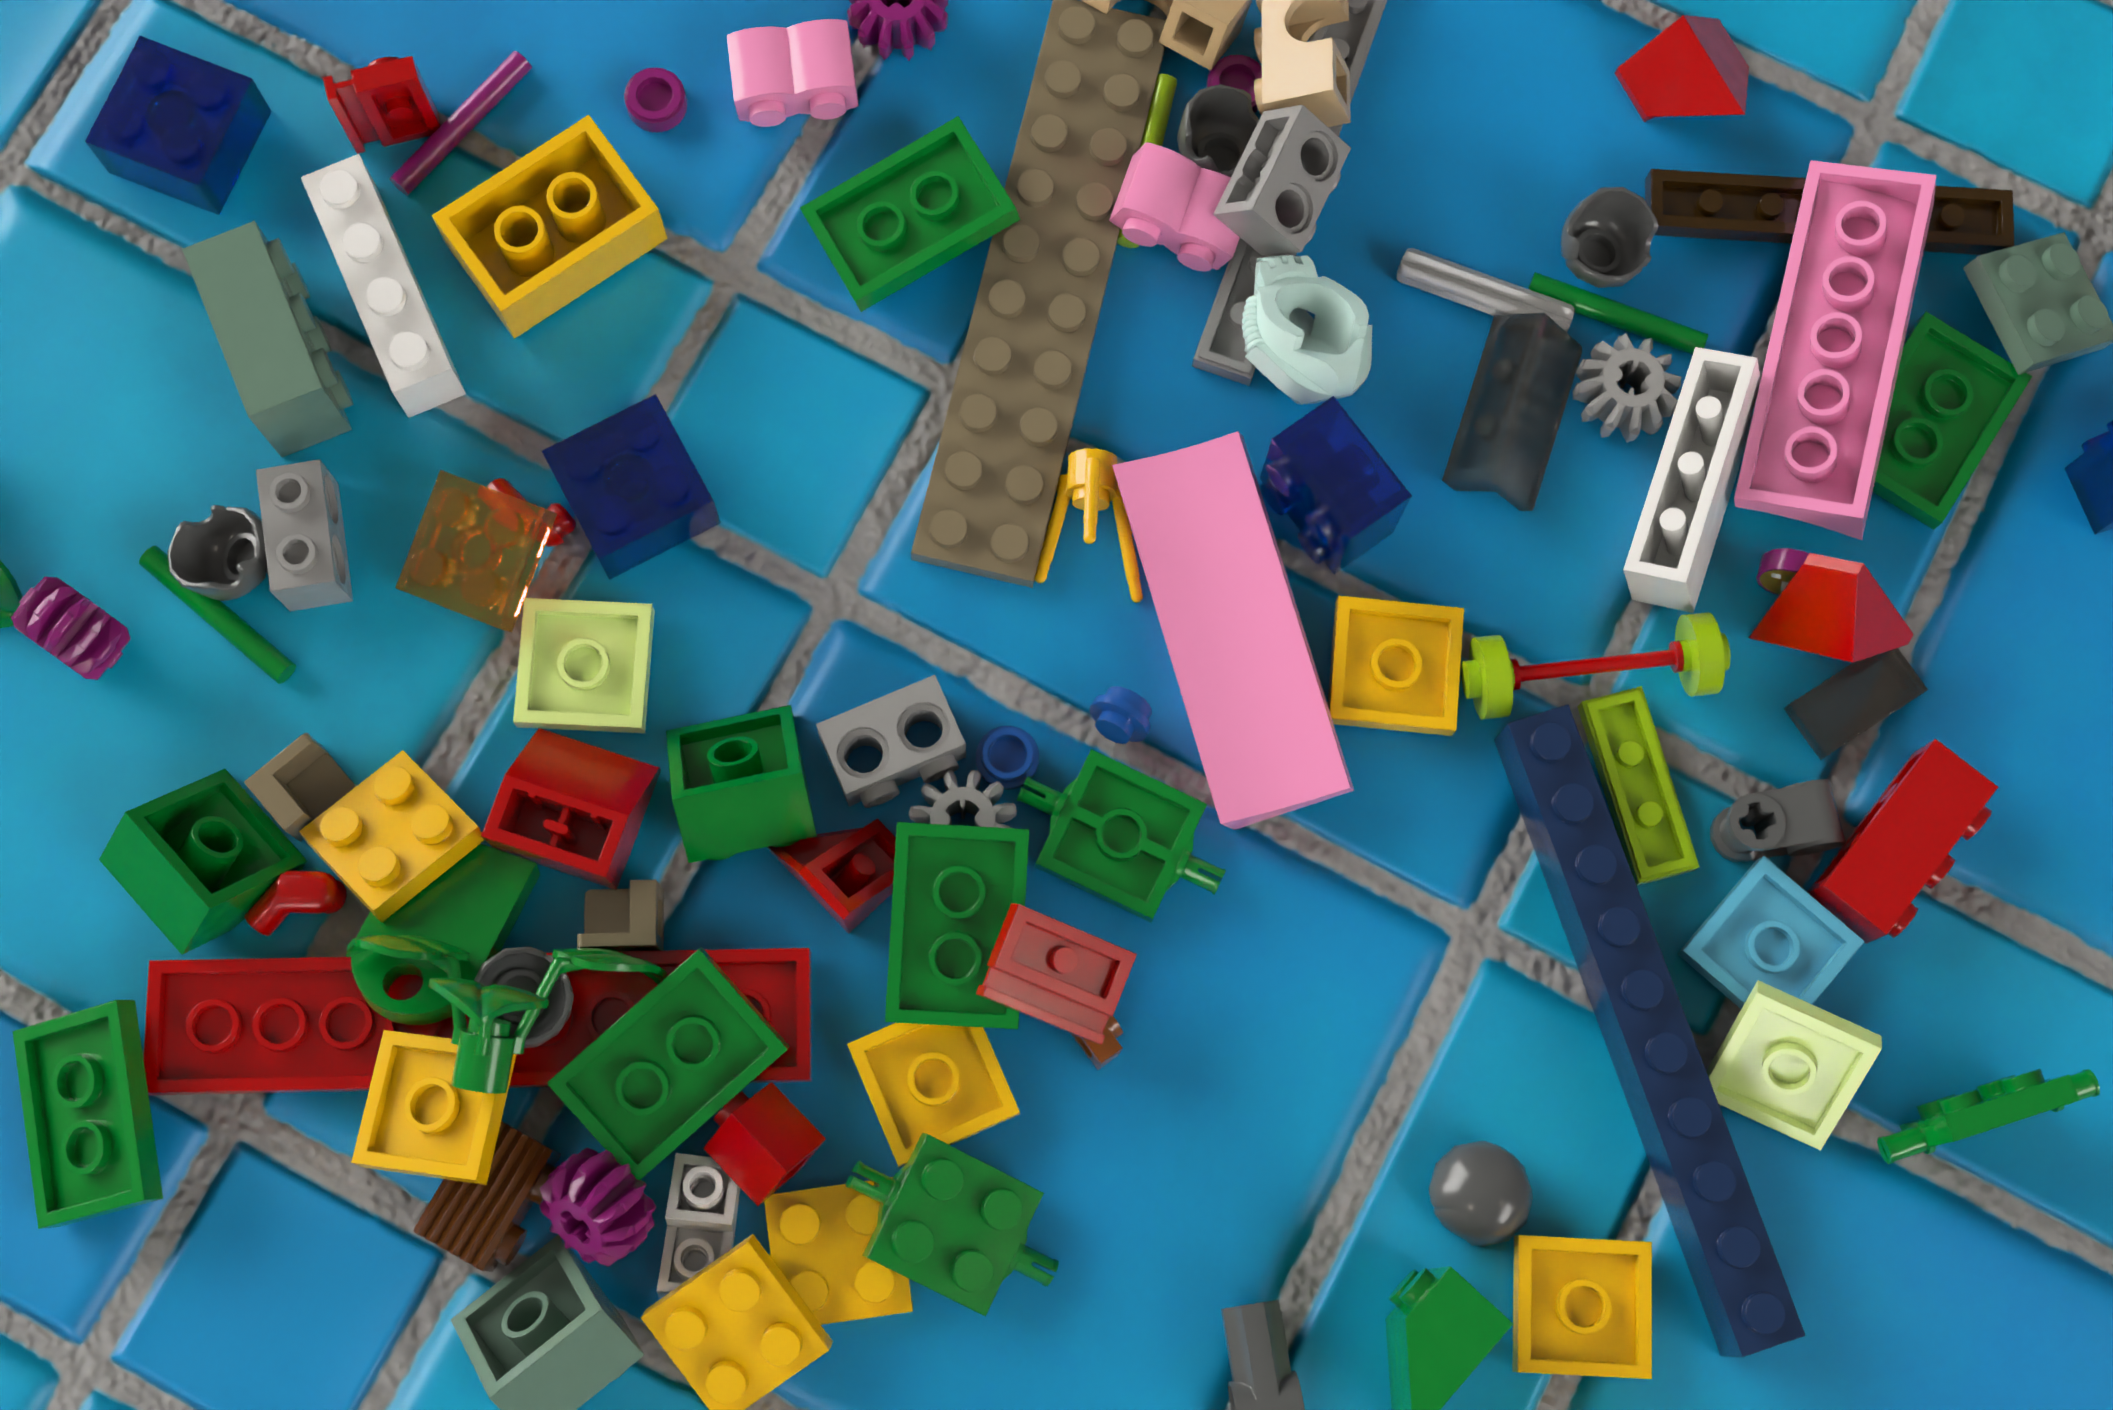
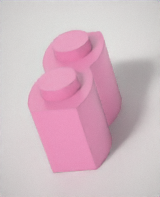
(792, 71)
(1173, 205)

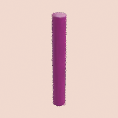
(460, 123)

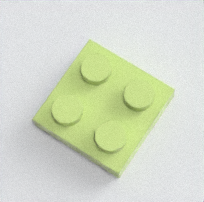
(584, 665)
(1791, 1065)

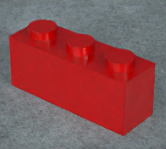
(1904, 842)

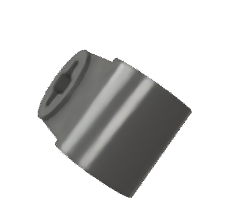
(1786, 822)

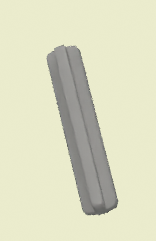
(1477, 288)

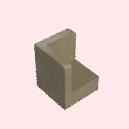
(299, 784)
(624, 918)

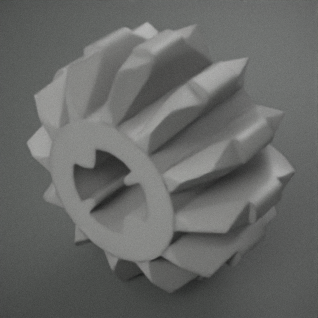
(1639, 370)
(964, 800)

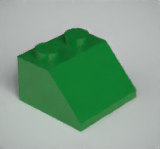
(739, 784)
(199, 858)
(1437, 1337)

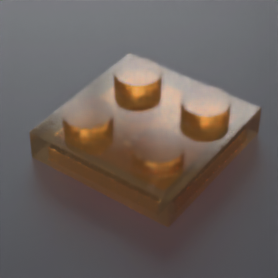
(476, 551)

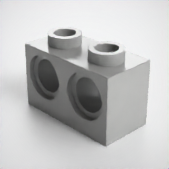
(1282, 181)
(304, 535)
(884, 726)

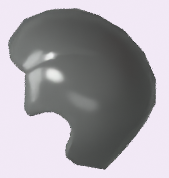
(1217, 128)
(1608, 237)
(220, 554)
(525, 970)
(1481, 1193)

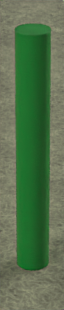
(1620, 315)
(221, 619)

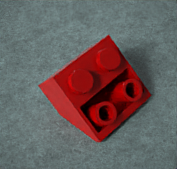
(571, 807)

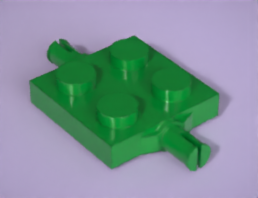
(1121, 835)
(1984, 1110)
(953, 1224)

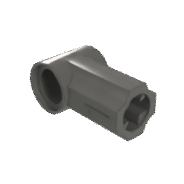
(1259, 1359)

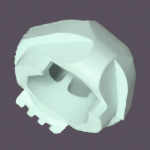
(1299, 353)

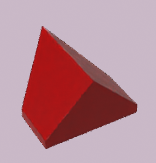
(1687, 72)
(1834, 612)
(844, 870)

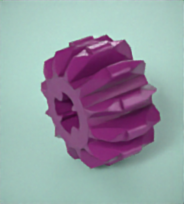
(898, 23)
(71, 627)
(597, 1206)

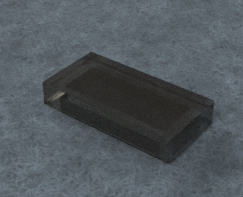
(1854, 700)

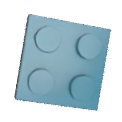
(1772, 935)

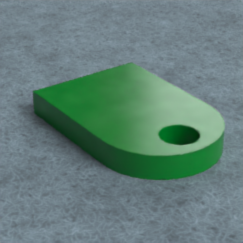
(465, 907)

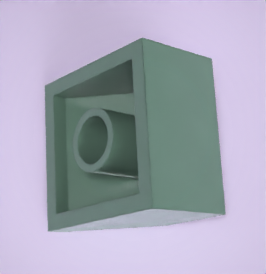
(546, 1334)

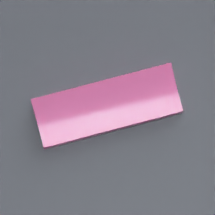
(1836, 345)
(1233, 631)

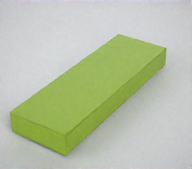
(1638, 785)

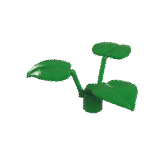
(486, 1045)

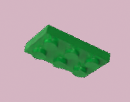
(910, 213)
(1942, 418)
(946, 918)
(668, 1064)
(87, 1114)

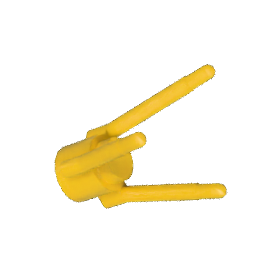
(1091, 487)

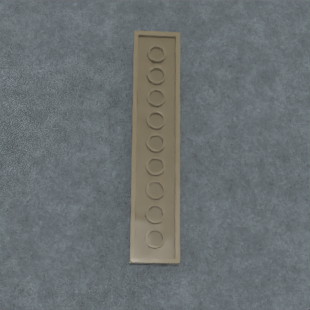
(1040, 296)

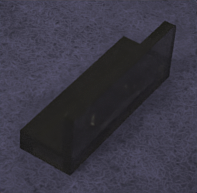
(1514, 409)

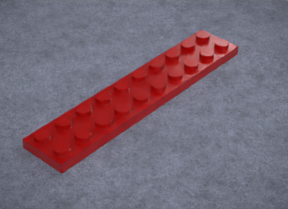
(311, 1030)

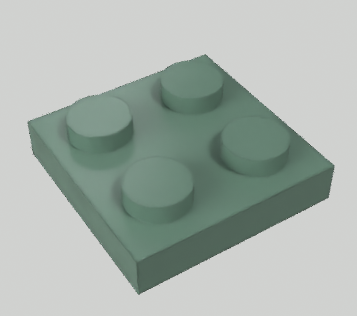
(2040, 302)

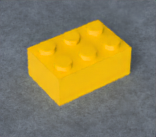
(551, 226)

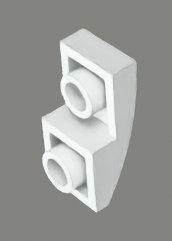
(698, 1219)

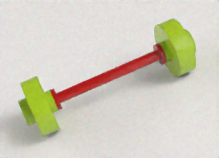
(1697, 654)

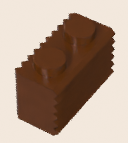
(485, 1220)

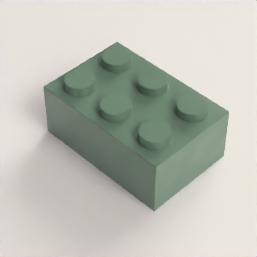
(270, 338)

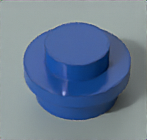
(1121, 715)
(1007, 756)

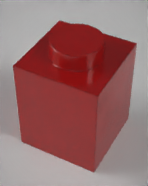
(762, 1141)

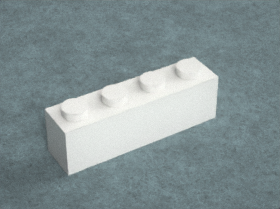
(383, 286)
(1693, 480)

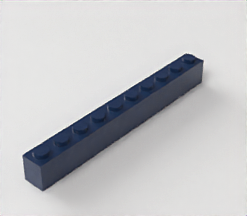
(1648, 1036)

